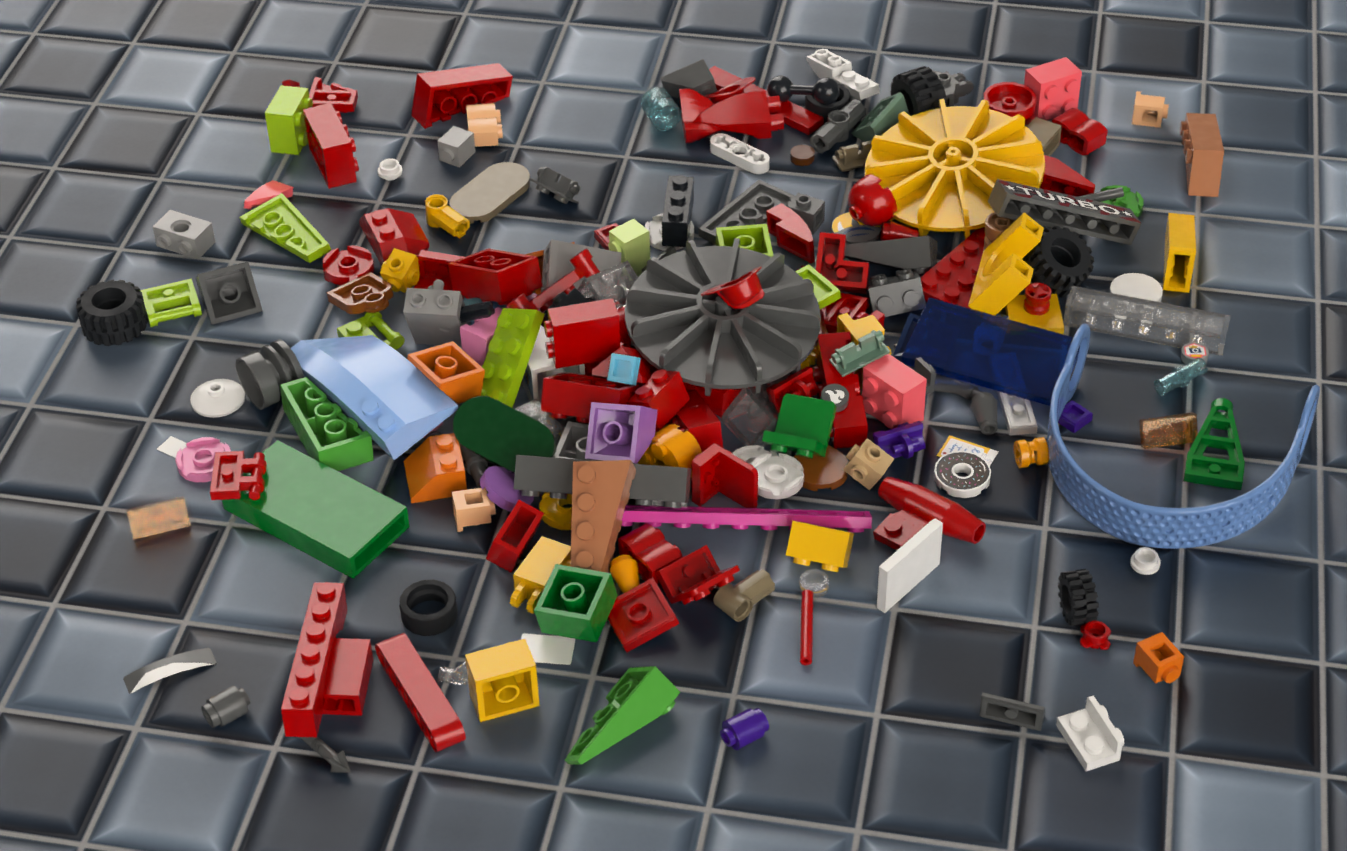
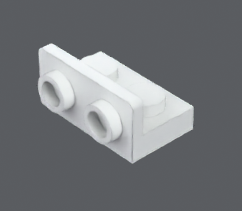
(1091, 735)

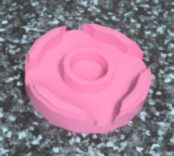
(197, 459)

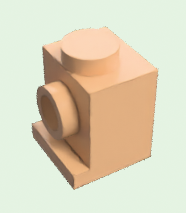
(1149, 110)
(472, 508)

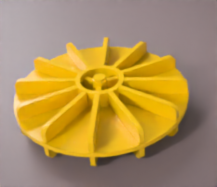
(949, 161)

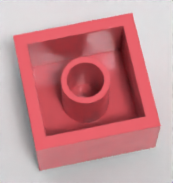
(1055, 87)
(893, 392)

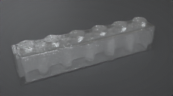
(1146, 319)

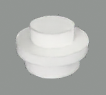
(389, 169)
(1145, 561)

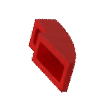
(791, 232)

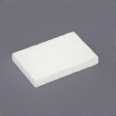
(909, 565)

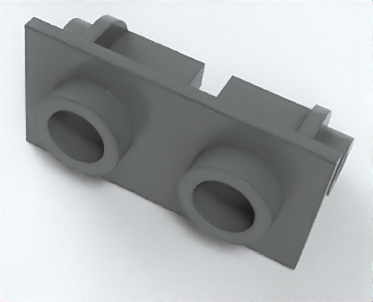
(547, 182)

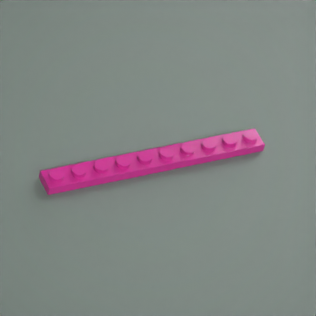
(743, 517)

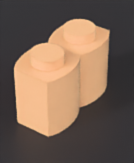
(484, 123)

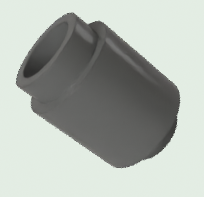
(225, 706)

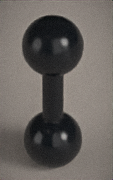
(824, 90)

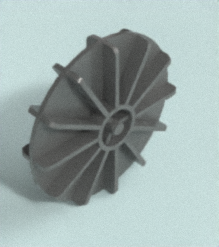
(708, 338)

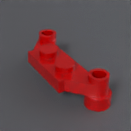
(583, 268)

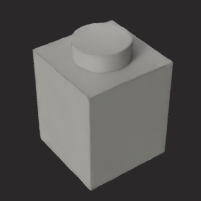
(456, 146)

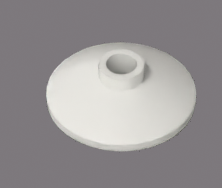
(217, 398)

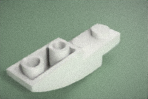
(839, 69)

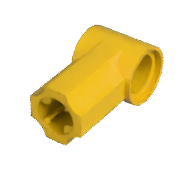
(441, 215)

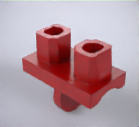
(800, 384)

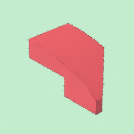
(266, 193)

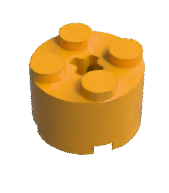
(671, 448)

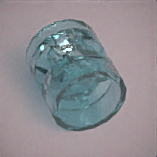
(661, 109)

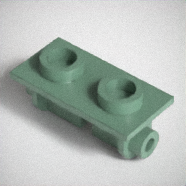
(853, 357)

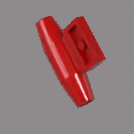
(917, 508)

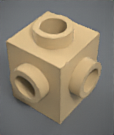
(867, 463)

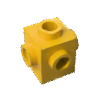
(401, 270)

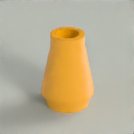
(625, 572)

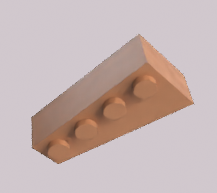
(1202, 154)
(598, 506)

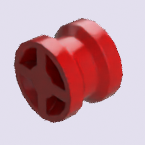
(1037, 298)

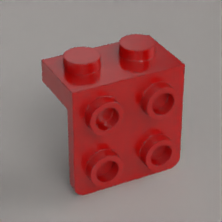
(434, 267)
(725, 473)
(693, 576)

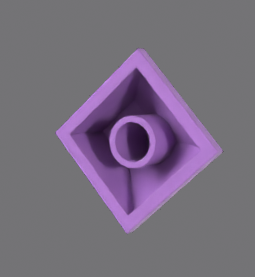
(619, 431)

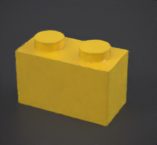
(820, 545)

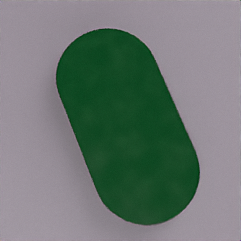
(500, 432)

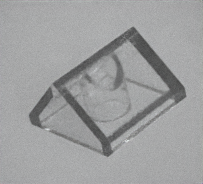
(609, 284)
(750, 416)

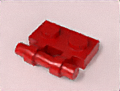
(228, 475)

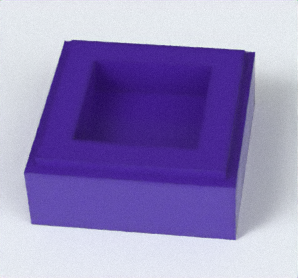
(1074, 416)

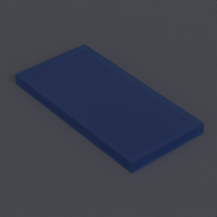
(989, 350)

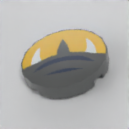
(854, 230)

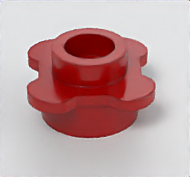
(1095, 635)

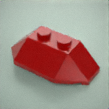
(391, 230)

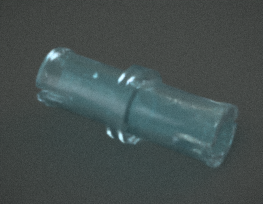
(1180, 376)

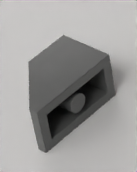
(693, 77)

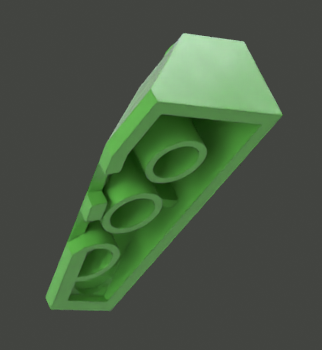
(633, 703)

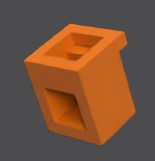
(1159, 658)

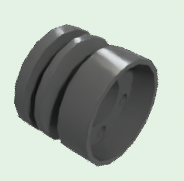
(265, 371)

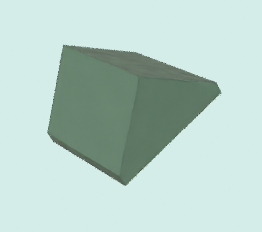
(881, 117)

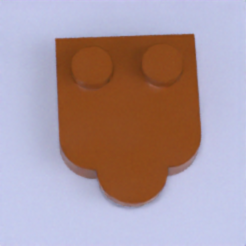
(362, 295)

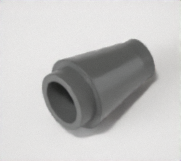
(985, 411)

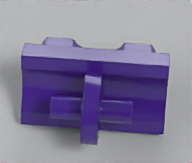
(901, 440)

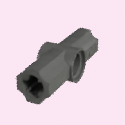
(838, 126)

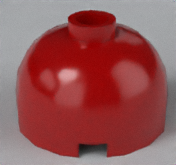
(870, 202)

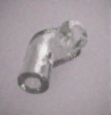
(454, 675)

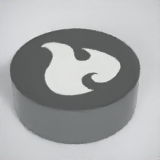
(836, 394)

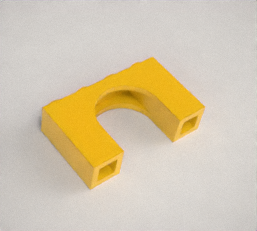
(1002, 270)

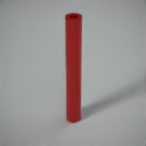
(806, 638)

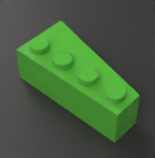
(324, 428)

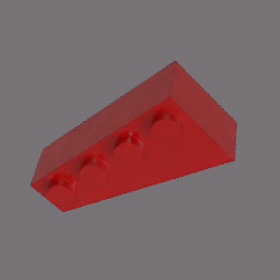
(449, 91)
(851, 424)

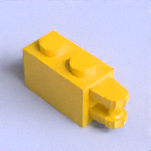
(536, 569)

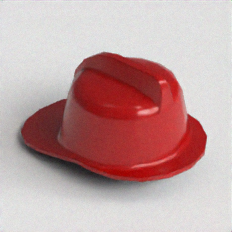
(731, 90)
(740, 291)

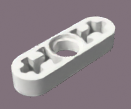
(752, 159)

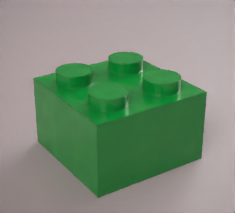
(576, 603)

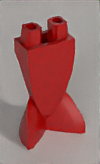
(742, 113)

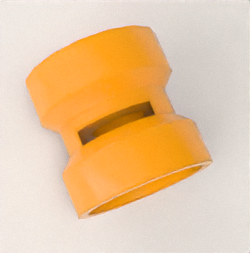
(1031, 452)

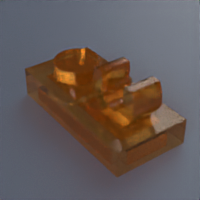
(1168, 430)
(158, 517)

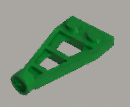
(1212, 470)

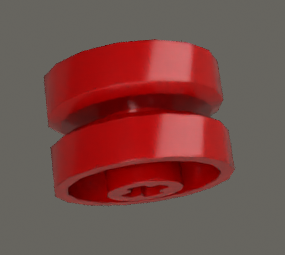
(1012, 99)

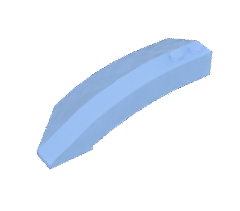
(375, 388)

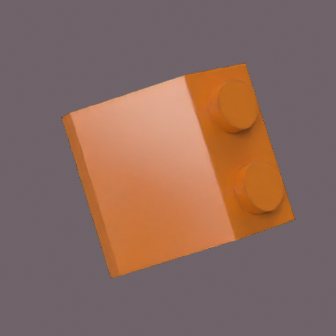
(450, 370)
(435, 469)

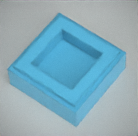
(623, 369)

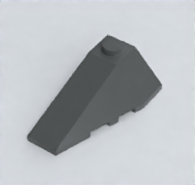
(903, 253)

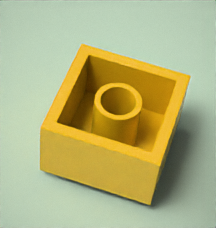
(502, 680)

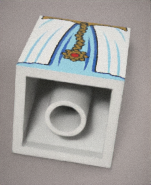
(540, 367)

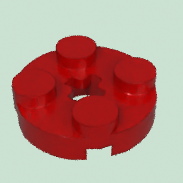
(347, 264)

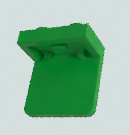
(802, 426)

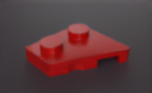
(846, 304)

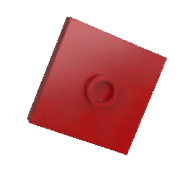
(641, 615)

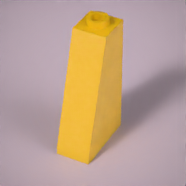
(1179, 252)

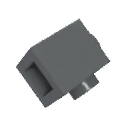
(809, 209)

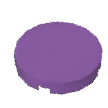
(501, 489)

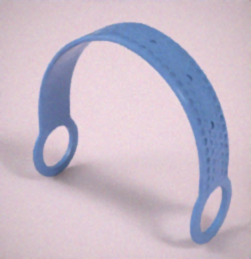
(1161, 525)

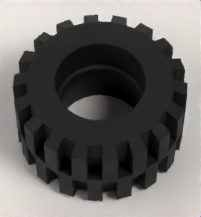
(920, 89)
(1060, 260)
(112, 312)

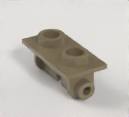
(851, 157)

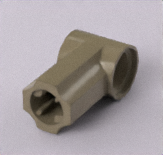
(739, 599)

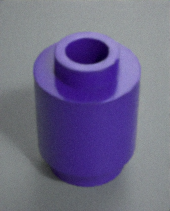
(744, 728)

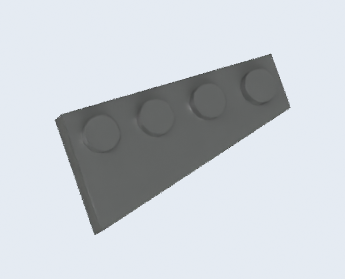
(746, 209)

